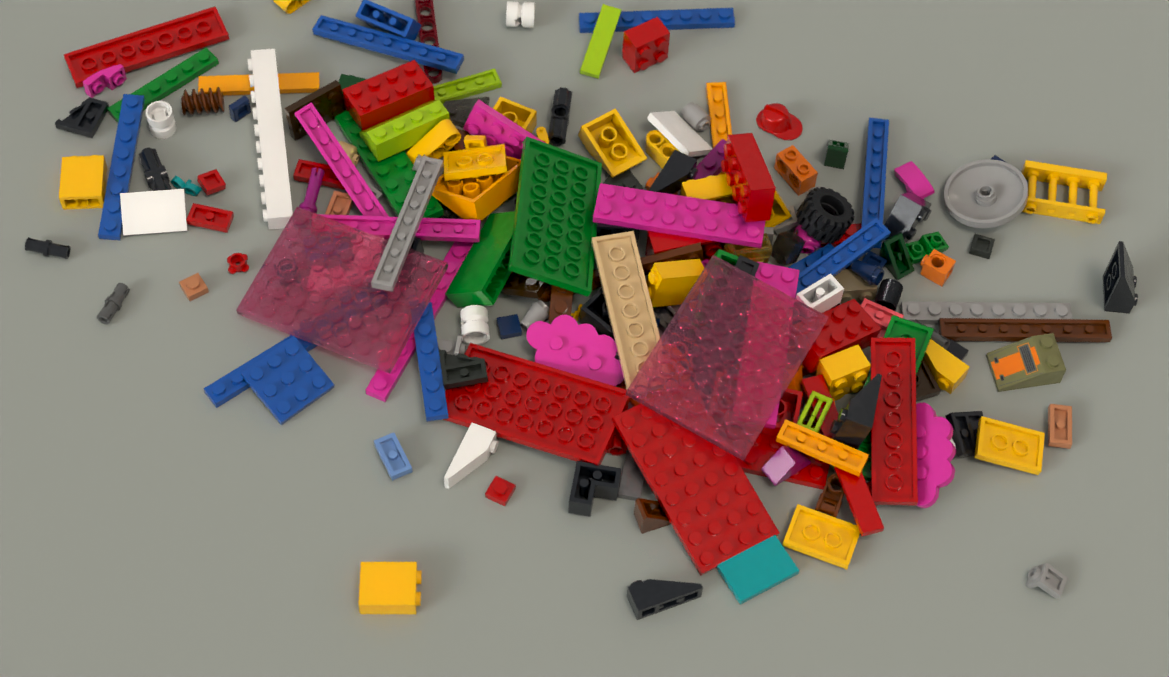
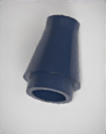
(869, 272)

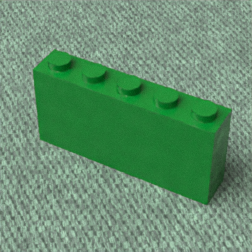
(486, 264)

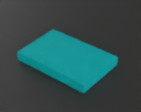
(757, 569)

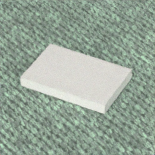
(679, 133)
(153, 212)

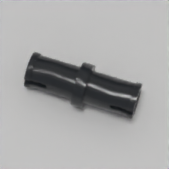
(47, 248)

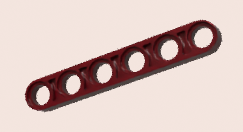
(426, 35)

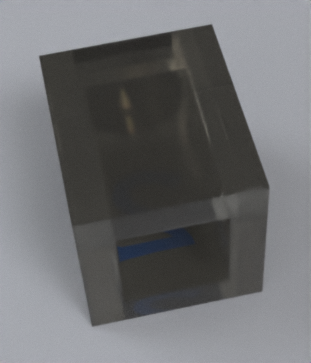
(787, 248)

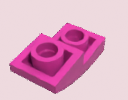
(109, 77)
(914, 180)

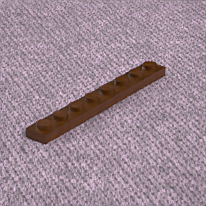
(683, 253)
(1018, 329)

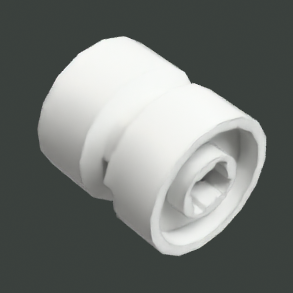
(520, 14)
(161, 119)
(474, 324)

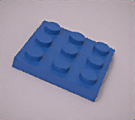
(287, 380)

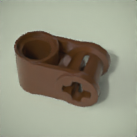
(830, 499)

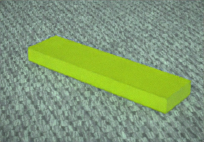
(600, 41)
(467, 86)

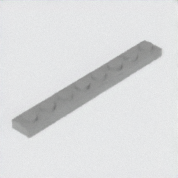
(407, 224)
(932, 311)

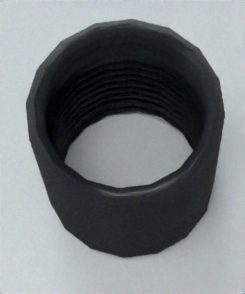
(889, 293)

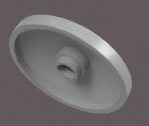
(986, 193)

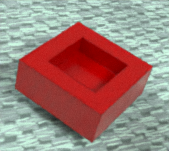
(211, 182)
(500, 491)

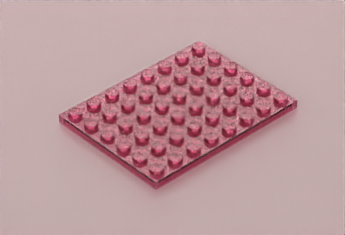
(323, 292)
(727, 357)

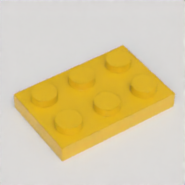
(475, 162)
(1009, 445)
(821, 536)

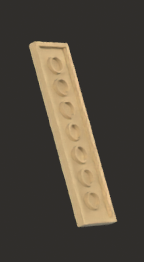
(626, 300)

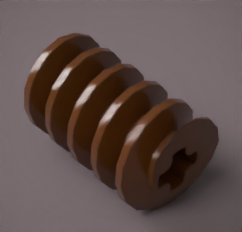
(202, 100)

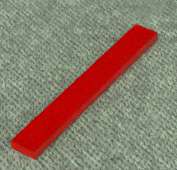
(854, 487)

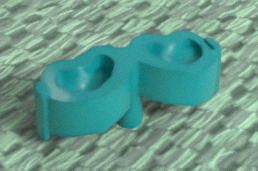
(189, 187)

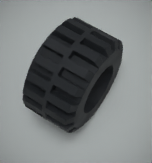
(825, 215)

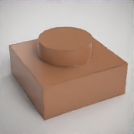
(193, 287)

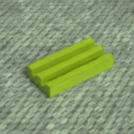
(823, 415)

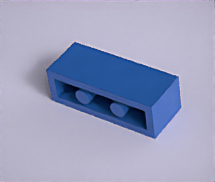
(388, 20)

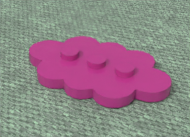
(576, 349)
(933, 454)

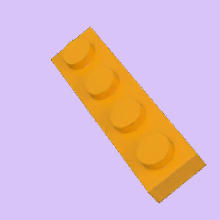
(822, 447)

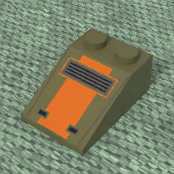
(1027, 363)

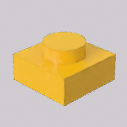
(475, 141)

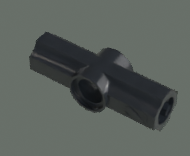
(560, 116)
(154, 171)

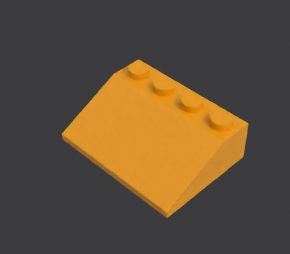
(478, 196)

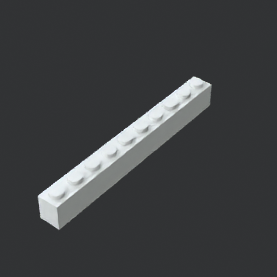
(272, 139)

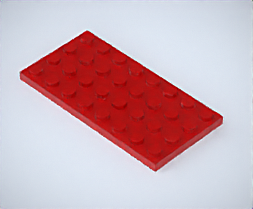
(539, 406)
(696, 487)

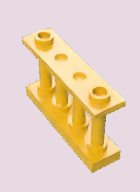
(1066, 176)

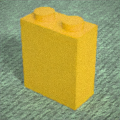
(83, 182)
(672, 281)
(389, 588)

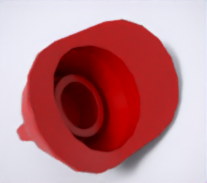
(779, 122)

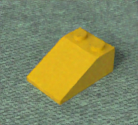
(611, 143)

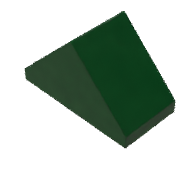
(836, 154)
(897, 256)

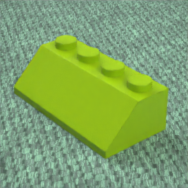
(404, 129)

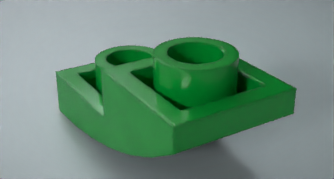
(925, 245)

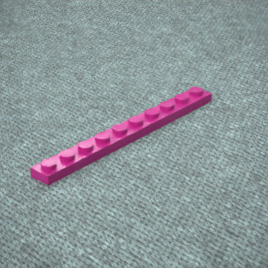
(383, 382)

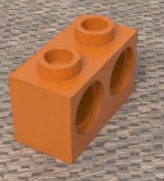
(795, 170)

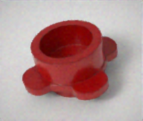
(237, 258)

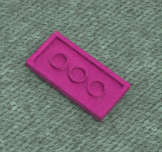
(497, 128)

